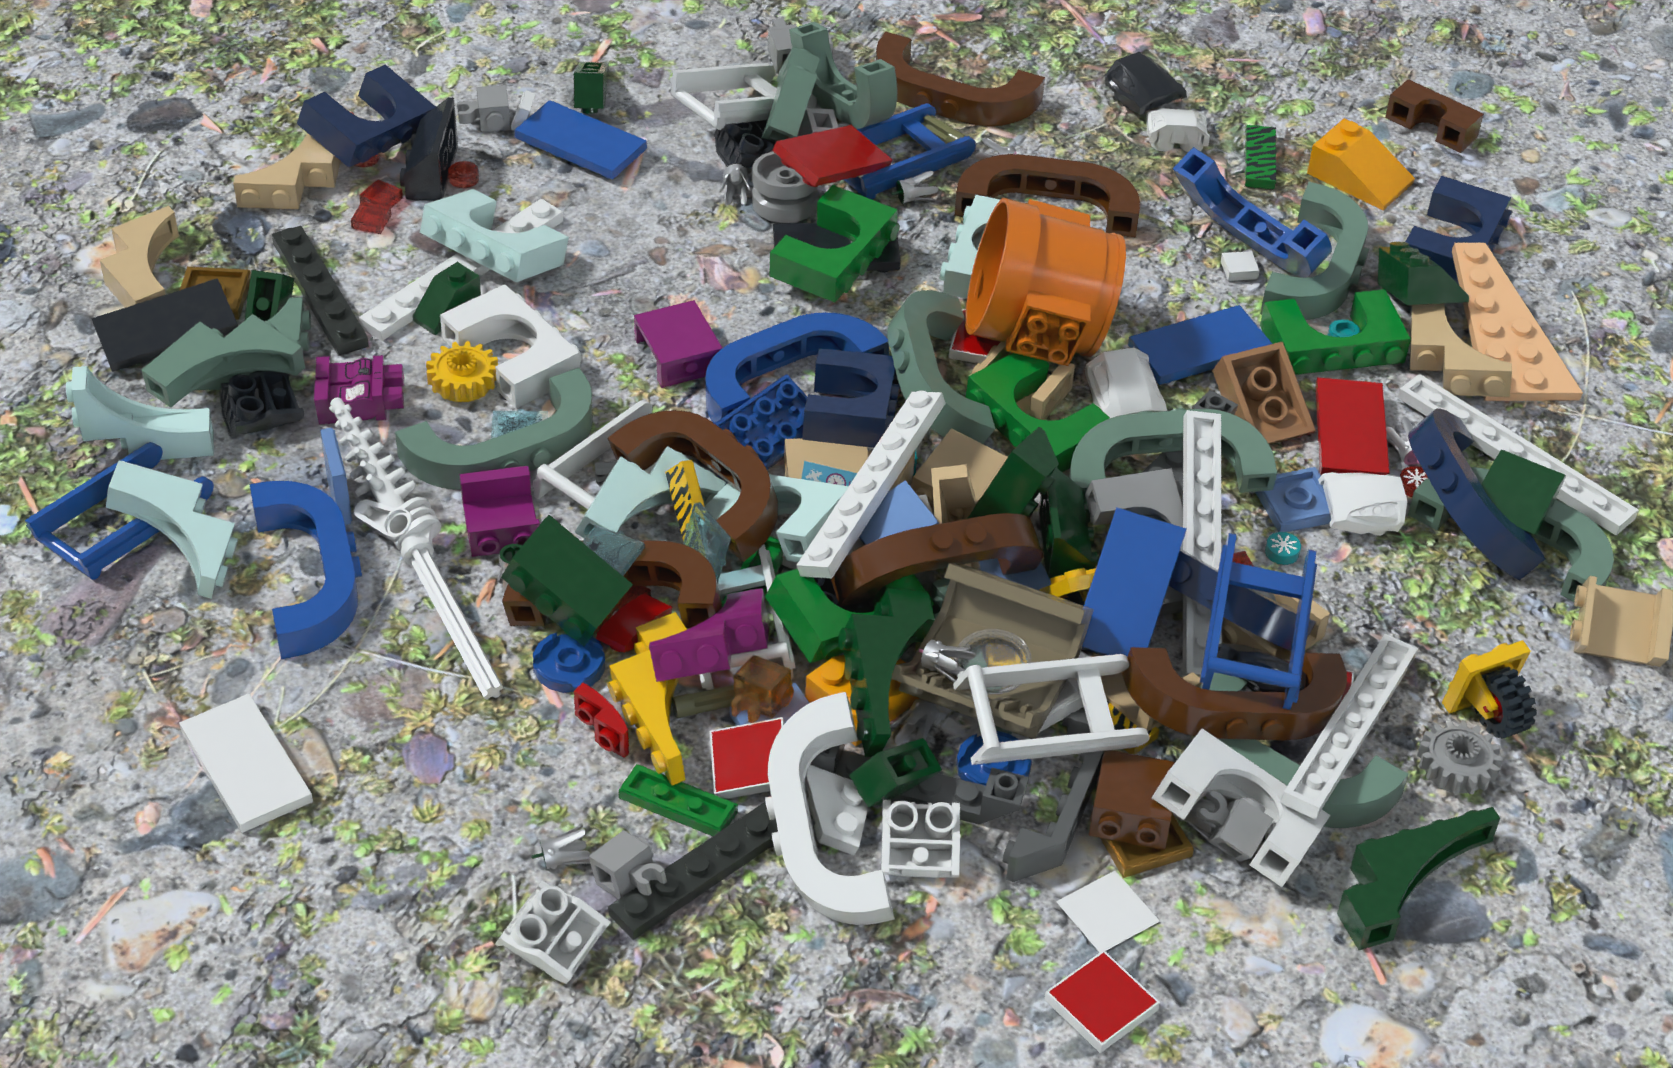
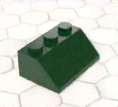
(1415, 277)
(1020, 479)
(1065, 528)
(566, 580)

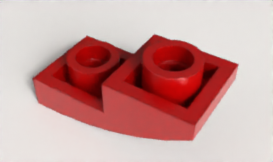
(621, 627)
(608, 724)

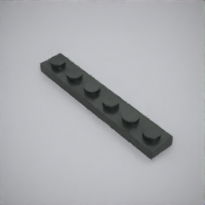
(320, 290)
(696, 872)

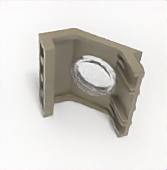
(1002, 627)

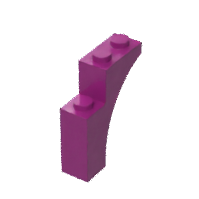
(708, 647)

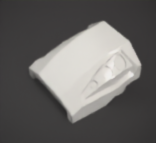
(1176, 126)
(1123, 383)
(1365, 502)
(920, 839)
(554, 931)

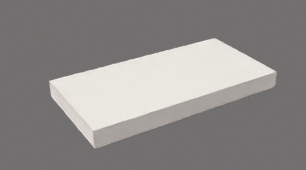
(245, 763)

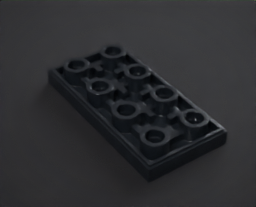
(823, 238)
(154, 325)

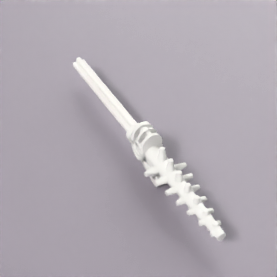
(411, 528)

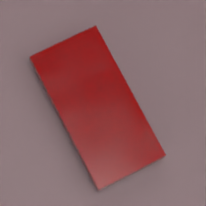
(831, 155)
(1351, 427)

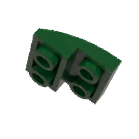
(1522, 489)

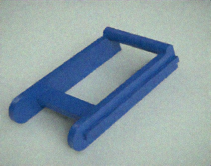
(935, 158)
(84, 497)
(1271, 582)

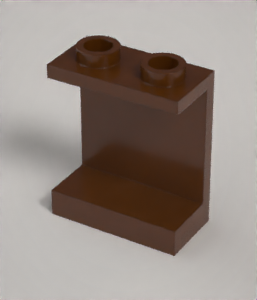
(1125, 802)

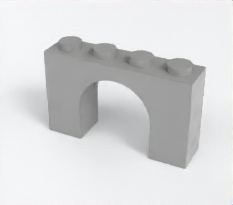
(1145, 493)

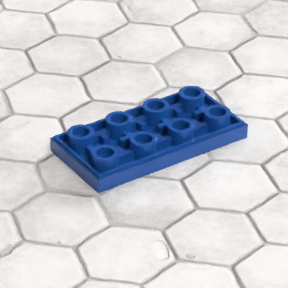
(581, 139)
(1198, 343)
(768, 420)
(1131, 582)

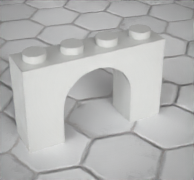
(507, 316)
(1214, 766)

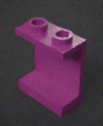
(678, 341)
(497, 509)

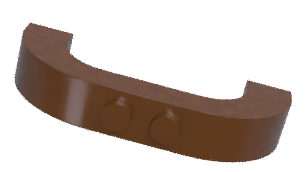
(959, 100)
(1053, 179)
(755, 511)
(922, 549)
(657, 565)
(1235, 713)

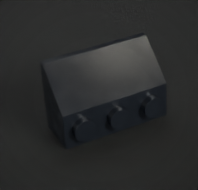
(431, 154)

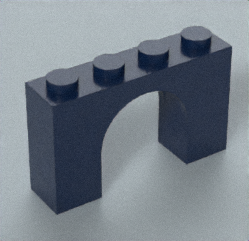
(359, 139)
(1467, 206)
(851, 420)

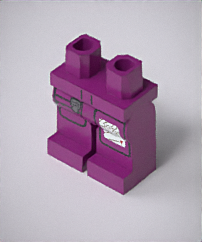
(363, 384)

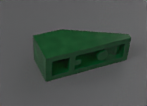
(590, 86)

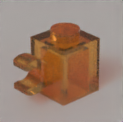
(761, 688)

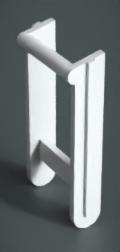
(725, 78)
(582, 454)
(747, 579)
(1087, 672)

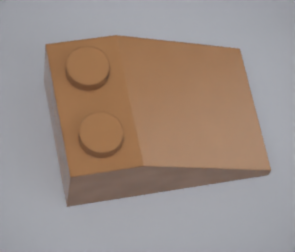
(1265, 392)

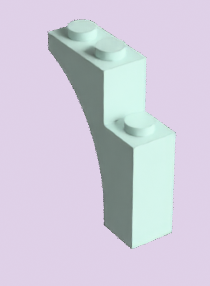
(109, 415)
(633, 490)
(176, 510)

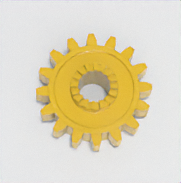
(462, 372)

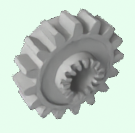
(1459, 758)

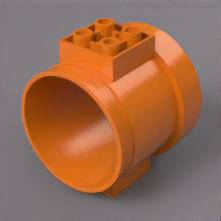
(1044, 281)

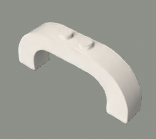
(806, 734)

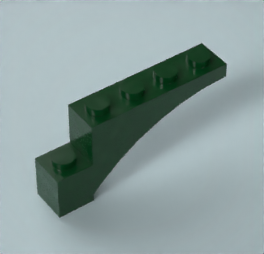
(871, 651)
(1397, 864)

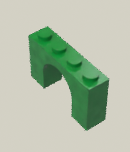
(833, 271)
(1380, 342)
(1015, 378)
(812, 617)

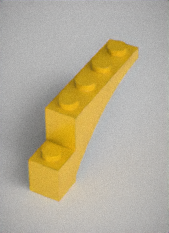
(647, 701)

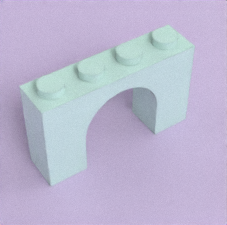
(464, 226)
(962, 254)
(805, 499)

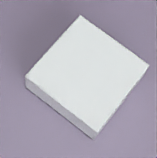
(522, 109)
(1240, 266)

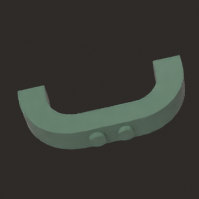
(859, 105)
(1348, 225)
(916, 366)
(1163, 432)
(530, 446)
(1562, 529)
(1354, 799)

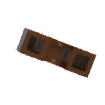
(1417, 104)

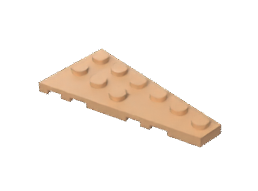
(1507, 331)

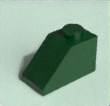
(445, 292)
(268, 294)
(895, 771)

